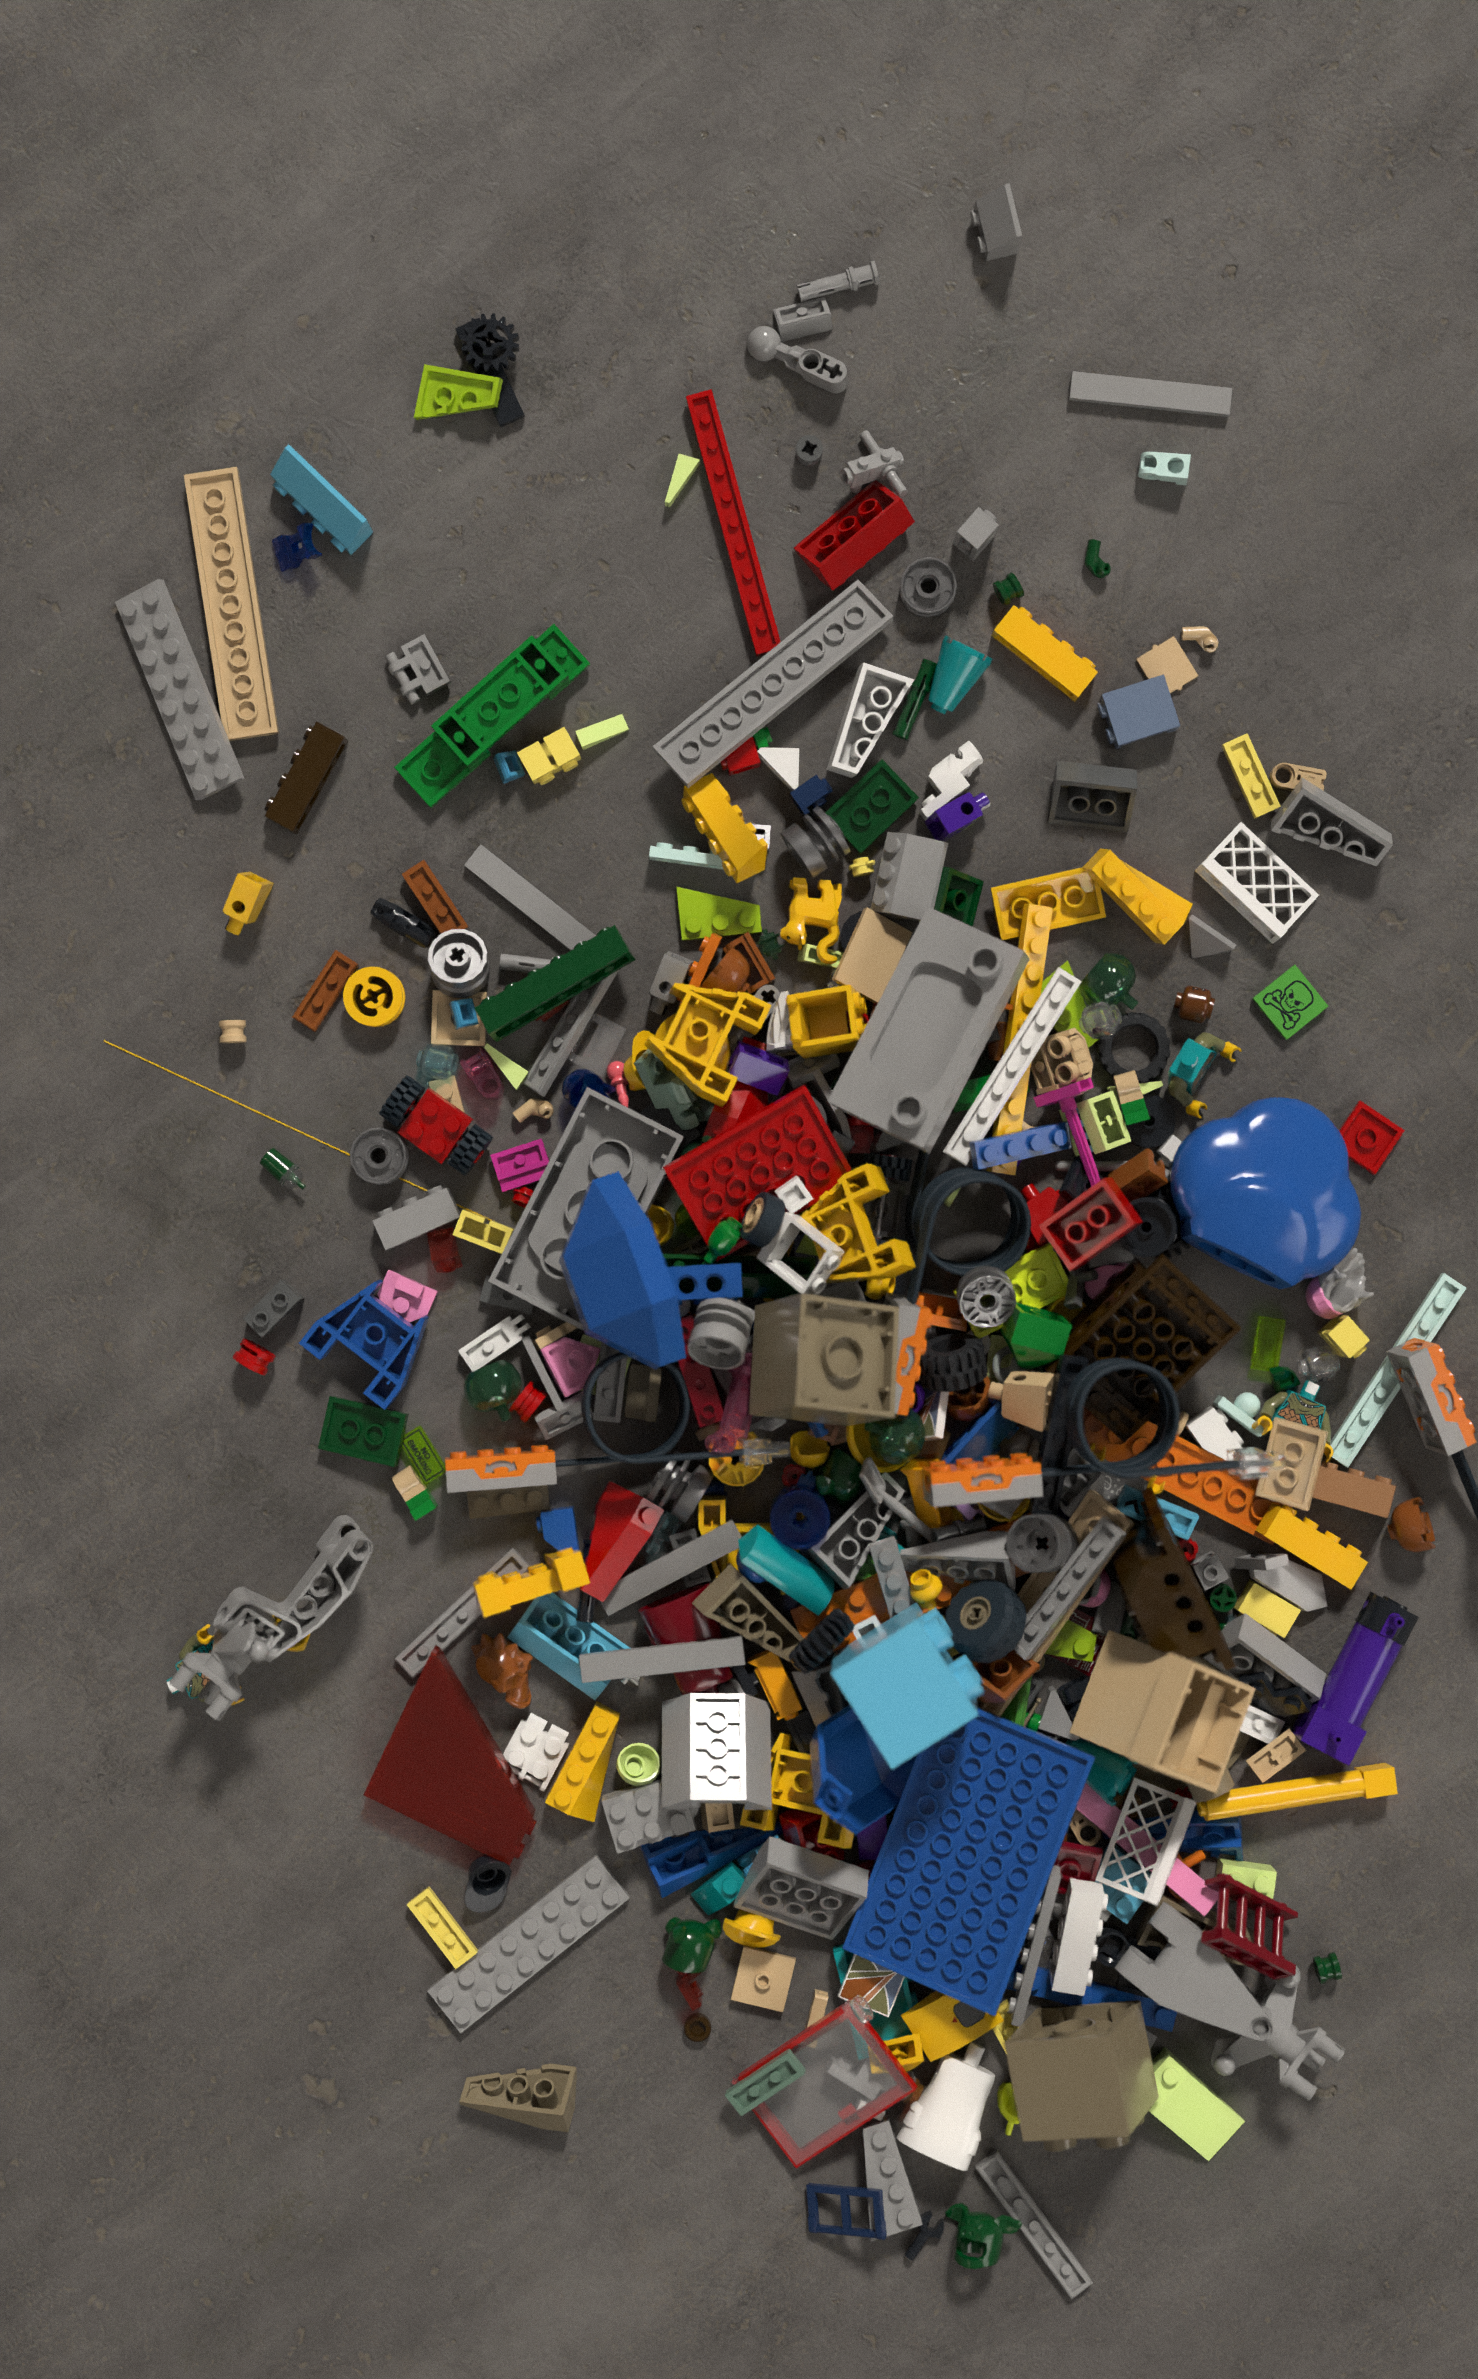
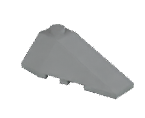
(965, 1558)

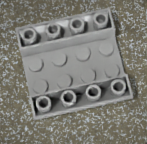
(716, 1751)

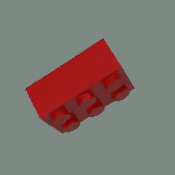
(1090, 1223)

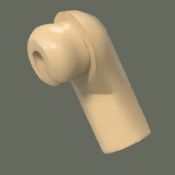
(1202, 636)
(534, 1107)

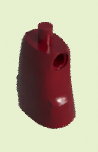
(679, 1621)

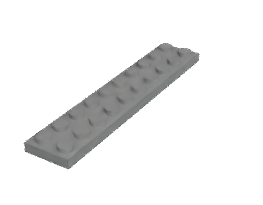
(773, 683)

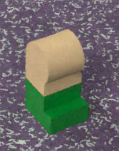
(1130, 1098)
(414, 1492)

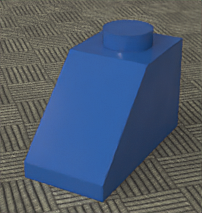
(559, 1527)

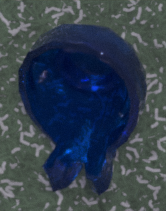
(577, 1082)

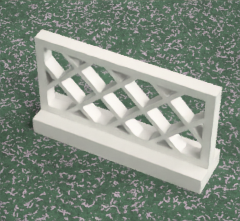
(1246, 902)
(1168, 1851)

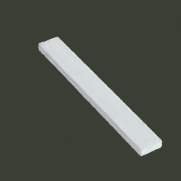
(1012, 1065)

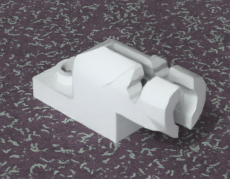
(949, 779)

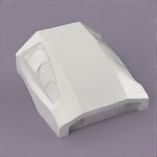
(779, 1027)

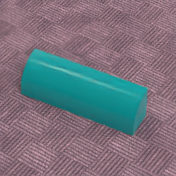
(786, 1569)

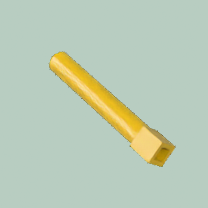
(1363, 1781)

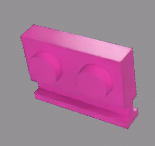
(520, 1164)

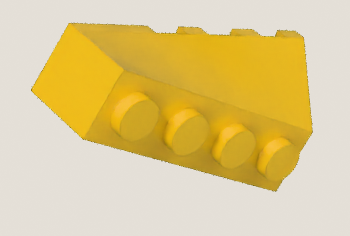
(725, 828)
(1145, 901)
(584, 1770)

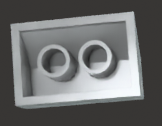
(908, 876)

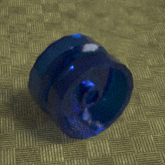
(803, 1532)

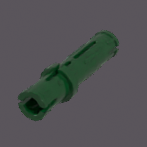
(926, 670)

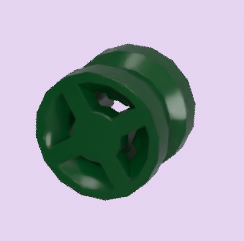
(1008, 589)
(1227, 1598)
(1327, 1968)

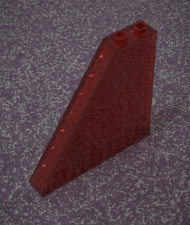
(450, 1769)

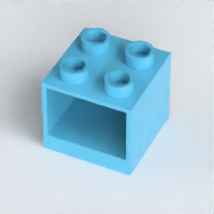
(908, 1683)

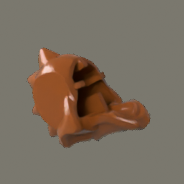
(504, 1668)

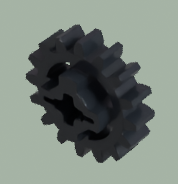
(480, 340)

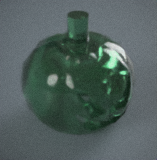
(1110, 981)
(493, 1388)
(897, 1438)

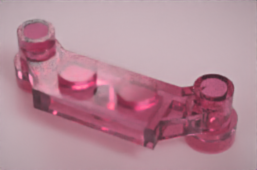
(736, 1416)

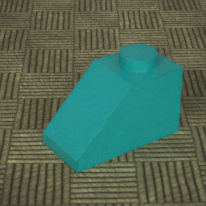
(720, 1888)

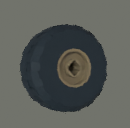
(986, 1620)

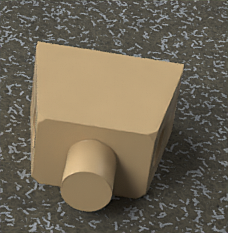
(1025, 1397)

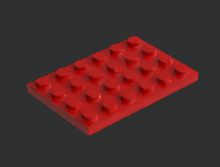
(755, 1158)

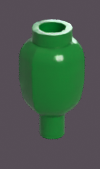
(723, 1239)

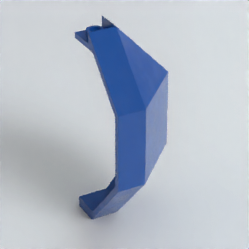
(622, 1276)
(851, 1773)

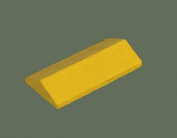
(1070, 894)

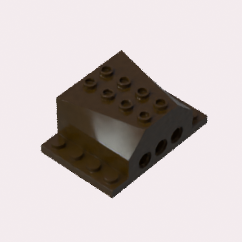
(1153, 1320)
(1164, 1591)

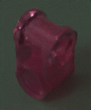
(482, 1073)

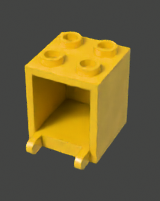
(821, 1021)

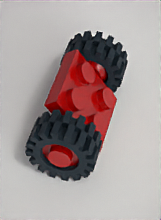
(435, 1125)

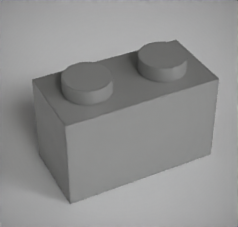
(976, 533)

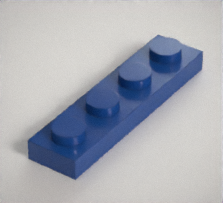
(1020, 1145)

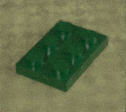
(872, 806)
(363, 1431)

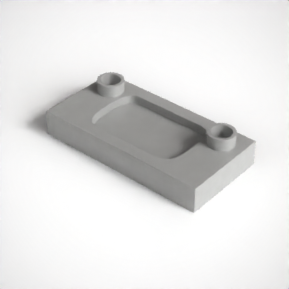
(929, 1029)
(596, 1143)

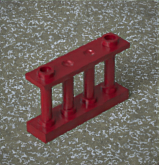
(700, 1382)
(1236, 1944)

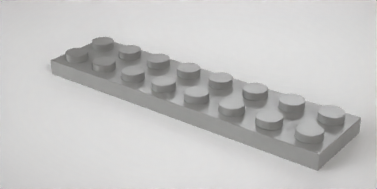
(179, 689)
(529, 1943)

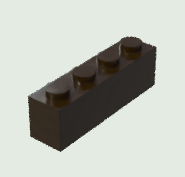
(306, 777)

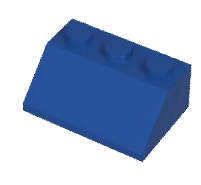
(981, 1436)

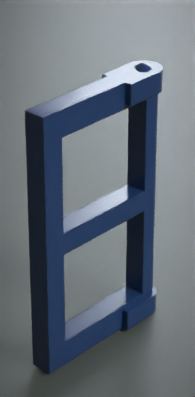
(846, 2229)

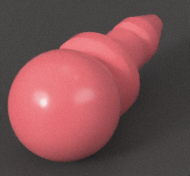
(618, 1080)

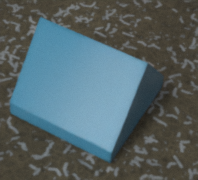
(508, 766)
(463, 1013)

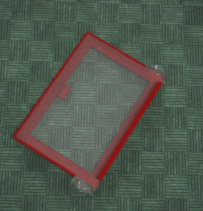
(844, 2084)

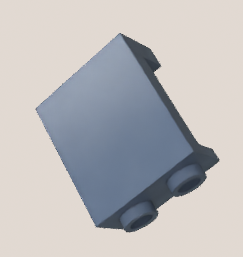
(1138, 711)

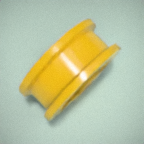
(384, 1015)

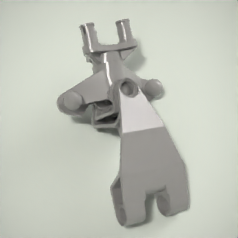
(239, 1642)
(1204, 1987)

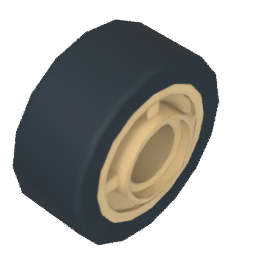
(762, 1219)

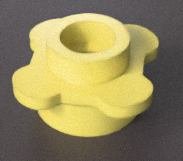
(862, 866)

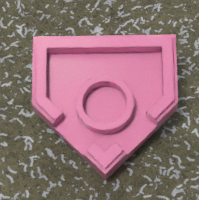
(406, 1296)
(570, 1363)

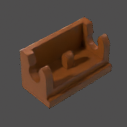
(759, 970)
(1140, 1175)

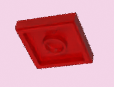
(1369, 1137)

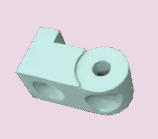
(1164, 467)

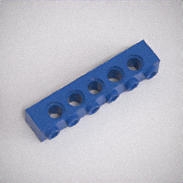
(729, 1274)

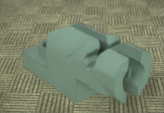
(669, 1091)

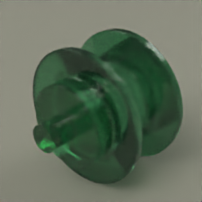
(770, 944)

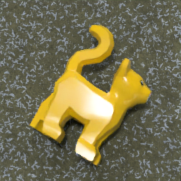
(814, 912)

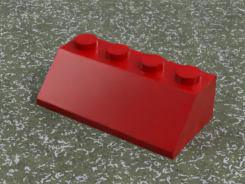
(854, 534)

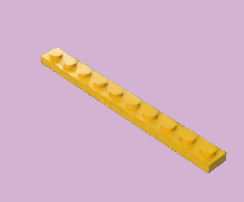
(1034, 941)

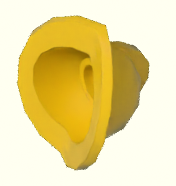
(750, 1930)

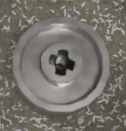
(459, 963)

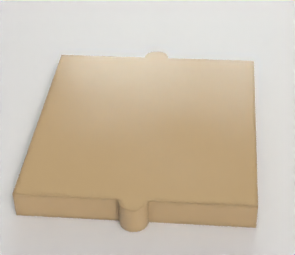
(1168, 660)

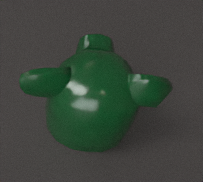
(839, 1478)
(690, 1944)
(979, 2234)

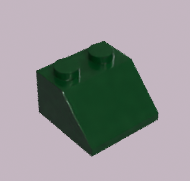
(958, 895)

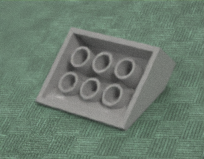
(802, 1888)

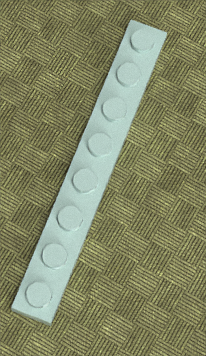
(1384, 1383)

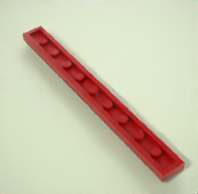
(733, 521)

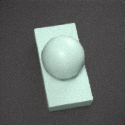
(1242, 1411)

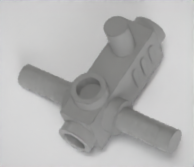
(879, 466)

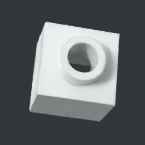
(1168, 1150)

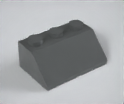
(1092, 796)

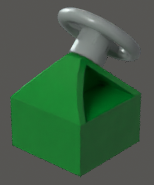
(1032, 1338)

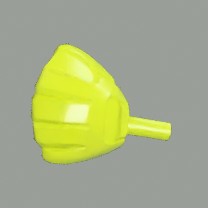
(1007, 2106)

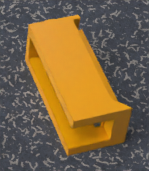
(928, 1514)
(776, 1684)

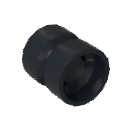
(1072, 1694)
(1111, 1945)

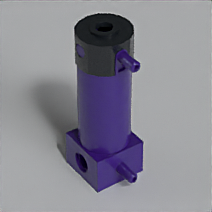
(1356, 1678)

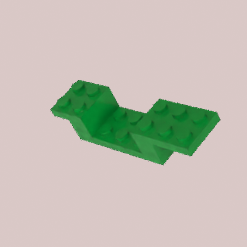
(489, 711)

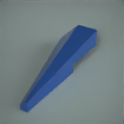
(1214, 1836)
(687, 1858)

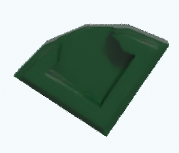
(1283, 1378)

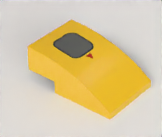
(947, 2024)

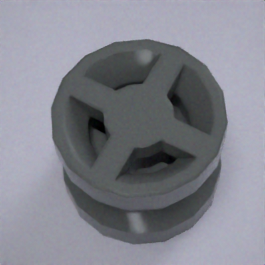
(810, 456)

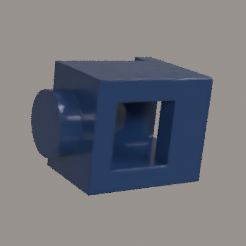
(811, 794)

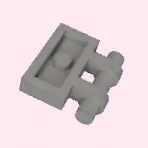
(425, 665)

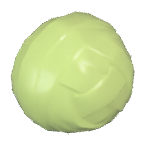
(638, 1764)

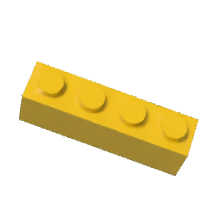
(1044, 652)
(1311, 1545)

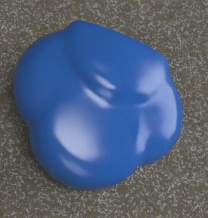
(1267, 1191)

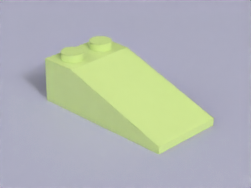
(1191, 2107)

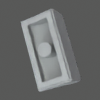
(803, 319)

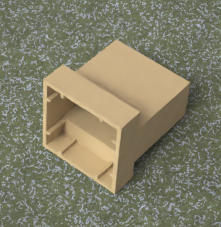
(1162, 1711)

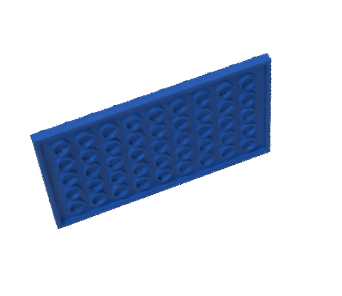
(969, 1858)

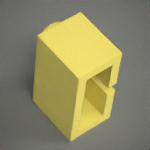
(549, 757)
(474, 1229)
(1344, 1337)
(1267, 1609)

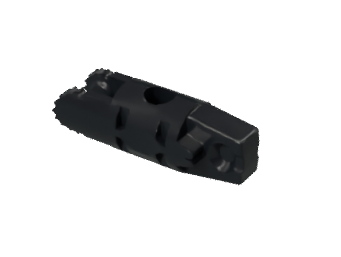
(403, 923)

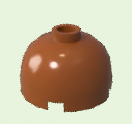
(730, 973)
(970, 1402)
(1412, 1526)

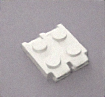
(536, 1750)

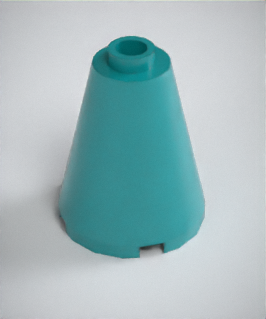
(955, 674)
(1110, 1771)

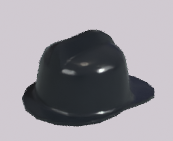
(486, 1883)

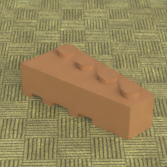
(1354, 1489)

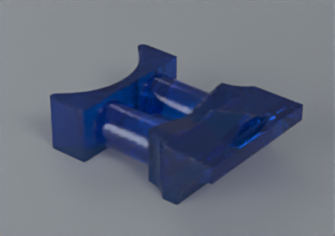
(288, 551)

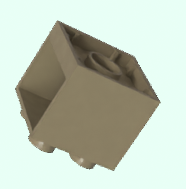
(824, 1360)
(1082, 2074)

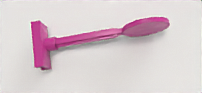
(1065, 1098)

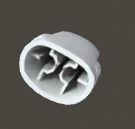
(950, 2110)

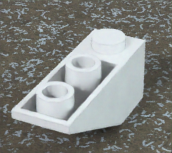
(1211, 1432)

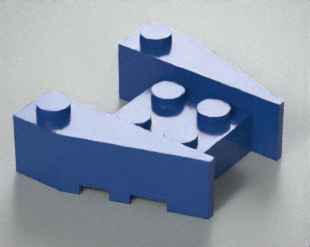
(374, 1335)

